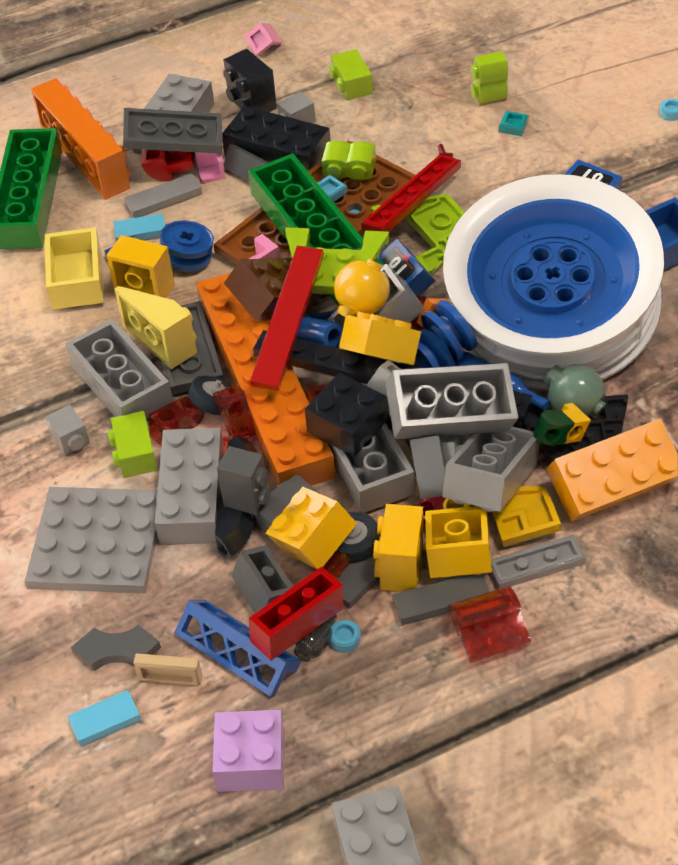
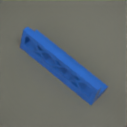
(238, 633)

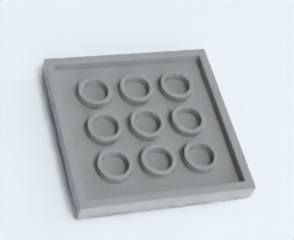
(94, 540)

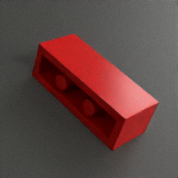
(296, 613)

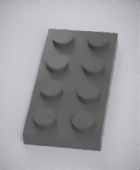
(172, 130)
(202, 363)

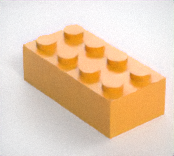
(614, 470)

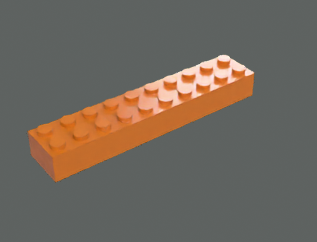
(275, 414)

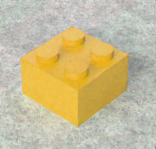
(141, 266)
(380, 337)
(311, 528)
(458, 542)
(399, 547)

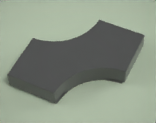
(104, 648)

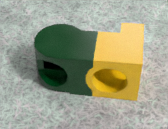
(559, 426)

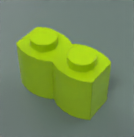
(490, 77)
(349, 160)

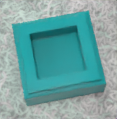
(513, 123)

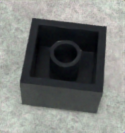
(249, 81)
(346, 414)

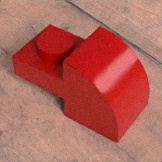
(163, 164)

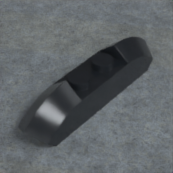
(232, 525)

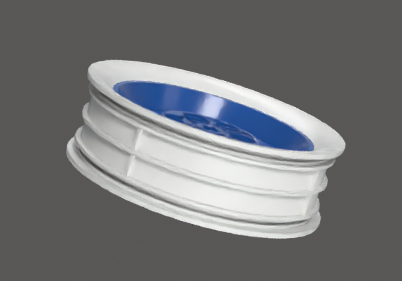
(539, 245)

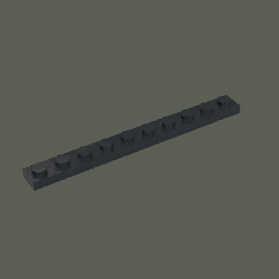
(356, 366)

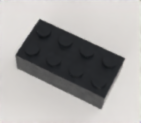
(276, 136)

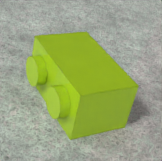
(351, 74)
(133, 444)

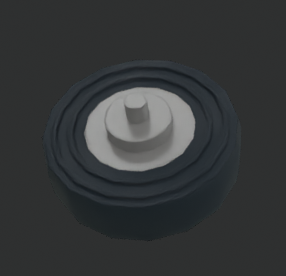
(201, 393)
(361, 540)

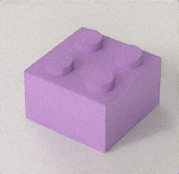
(249, 750)

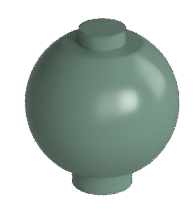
(578, 386)

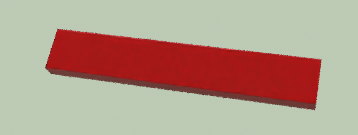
(411, 194)
(287, 318)

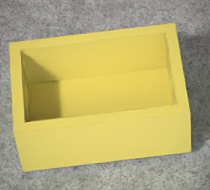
(74, 268)

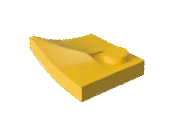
(527, 516)

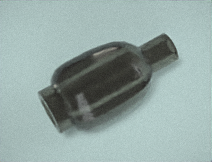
(315, 642)

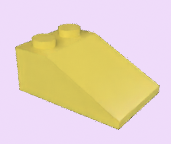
(158, 325)

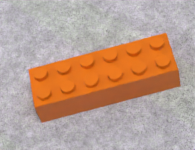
(83, 138)

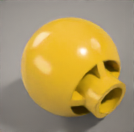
(361, 288)

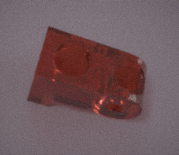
(235, 412)
(175, 415)

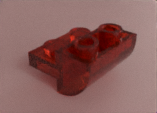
(489, 623)

